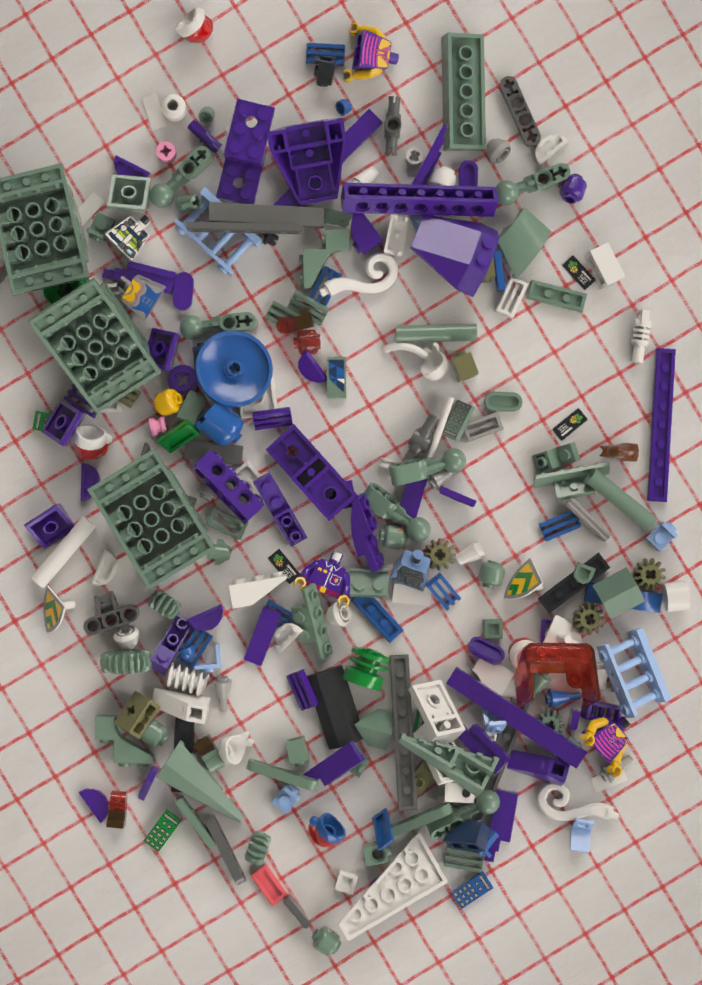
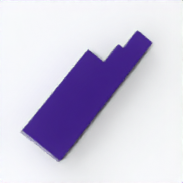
(431, 159)
(156, 274)
(479, 741)
(337, 764)
(503, 820)

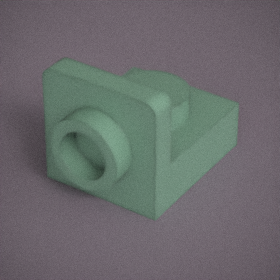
(99, 226)

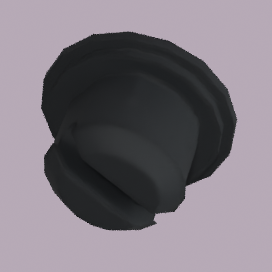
(269, 238)

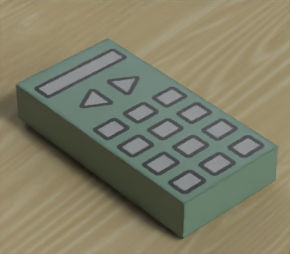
(458, 420)

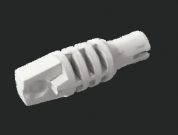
(640, 336)

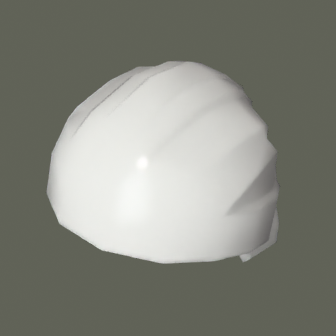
(436, 365)
(233, 748)

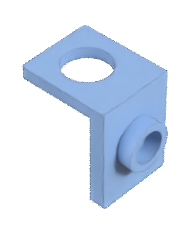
(209, 667)
(581, 835)

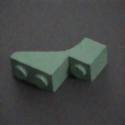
(315, 259)
(125, 750)

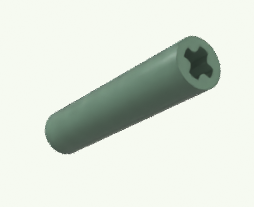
(436, 333)
(620, 499)

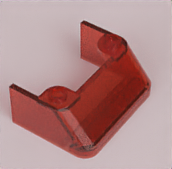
(573, 659)

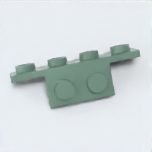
(570, 482)
(312, 622)

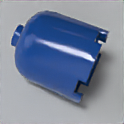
(221, 424)

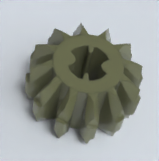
(443, 549)
(650, 567)
(595, 616)

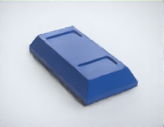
(383, 829)

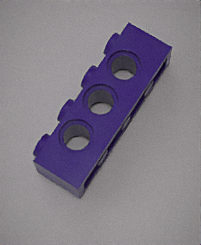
(230, 498)

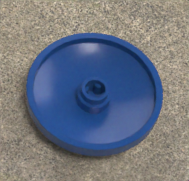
(233, 368)

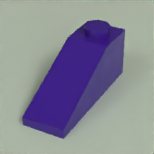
(364, 234)

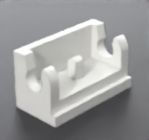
(396, 235)
(604, 265)

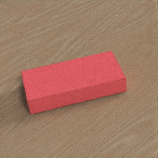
(269, 884)

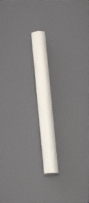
(440, 427)

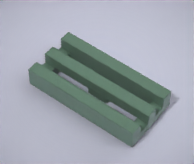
(294, 303)
(271, 310)
(211, 516)
(462, 859)

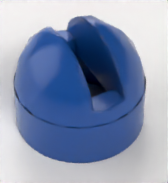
(343, 107)
(187, 652)

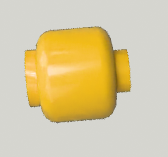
(167, 402)

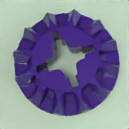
(182, 370)

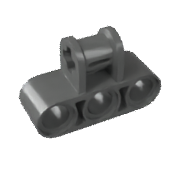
(109, 608)

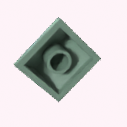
(129, 193)
(619, 593)

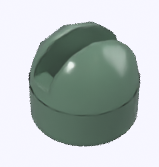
(206, 115)

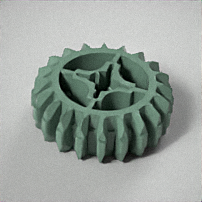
(125, 661)

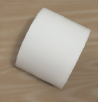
(676, 596)

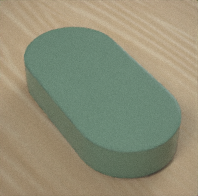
(503, 401)

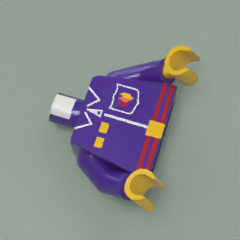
(328, 577)

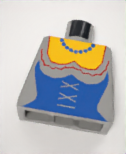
(141, 294)

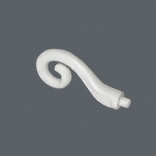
(340, 284)
(599, 810)

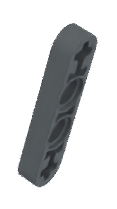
(518, 112)
(225, 849)

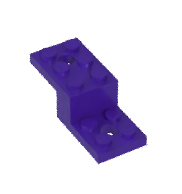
(245, 152)
(311, 472)

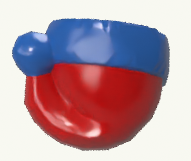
(326, 830)

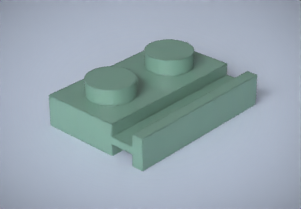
(368, 584)

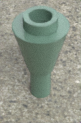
(540, 681)

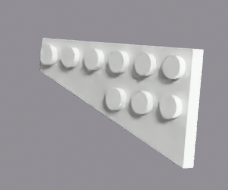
(403, 882)

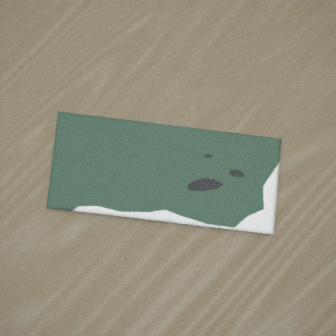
(337, 218)

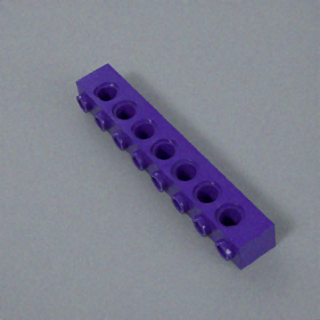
(419, 199)

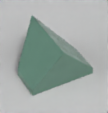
(376, 728)

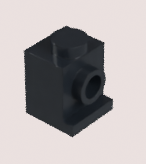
(324, 70)

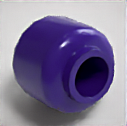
(573, 189)

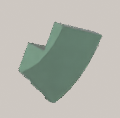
(522, 241)

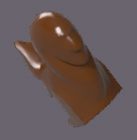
(621, 452)

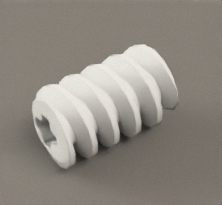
(187, 680)

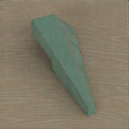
(463, 767)
(188, 776)

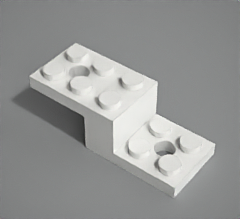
(440, 719)

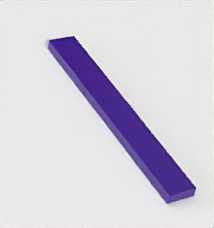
(355, 137)
(661, 424)
(516, 717)

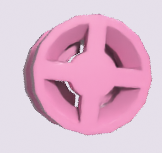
(166, 156)
(158, 426)

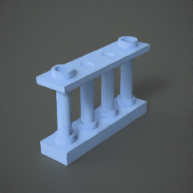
(249, 239)
(651, 673)

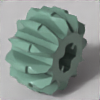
(164, 604)
(554, 719)
(257, 848)

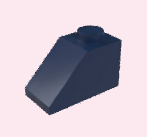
(469, 836)

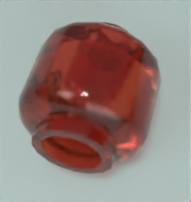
(307, 340)

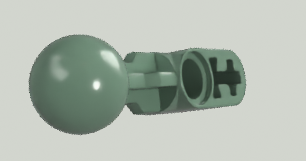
(508, 191)
(163, 194)
(193, 327)
(419, 468)
(388, 508)
(486, 803)

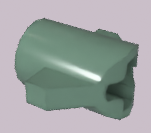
(187, 203)
(221, 553)

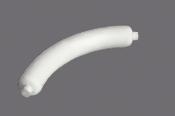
(407, 347)

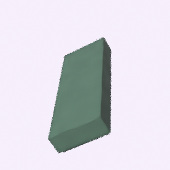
(556, 296)
(195, 821)

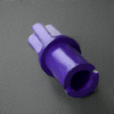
(204, 136)

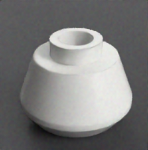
(338, 615)
(126, 637)

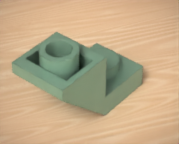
(191, 408)
(556, 457)

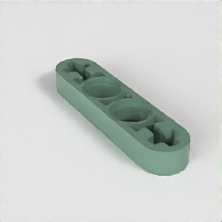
(282, 774)
(421, 819)

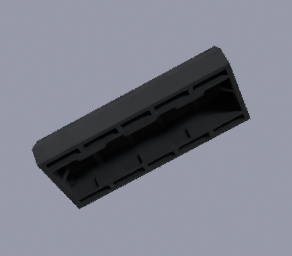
(335, 707)

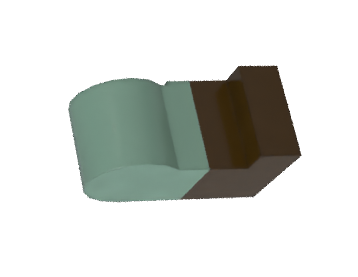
(209, 753)

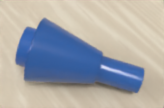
(555, 698)

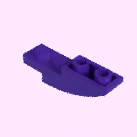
(280, 509)
(362, 526)

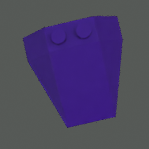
(310, 158)
(456, 250)

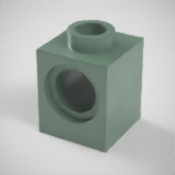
(297, 751)
(370, 859)

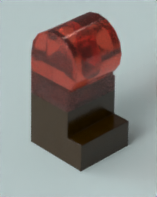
(289, 325)
(117, 810)

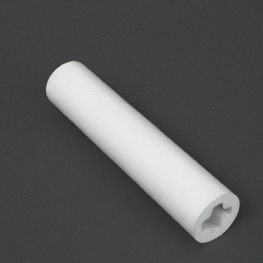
(63, 552)

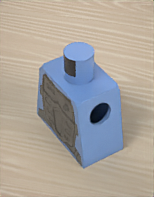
(411, 569)

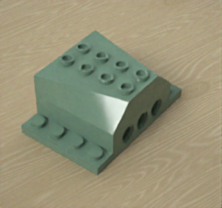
(41, 230)
(96, 344)
(152, 518)

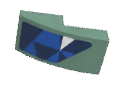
(336, 377)

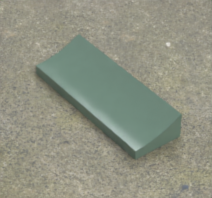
(463, 92)

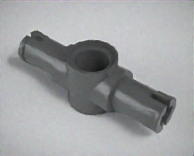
(392, 116)
(421, 438)

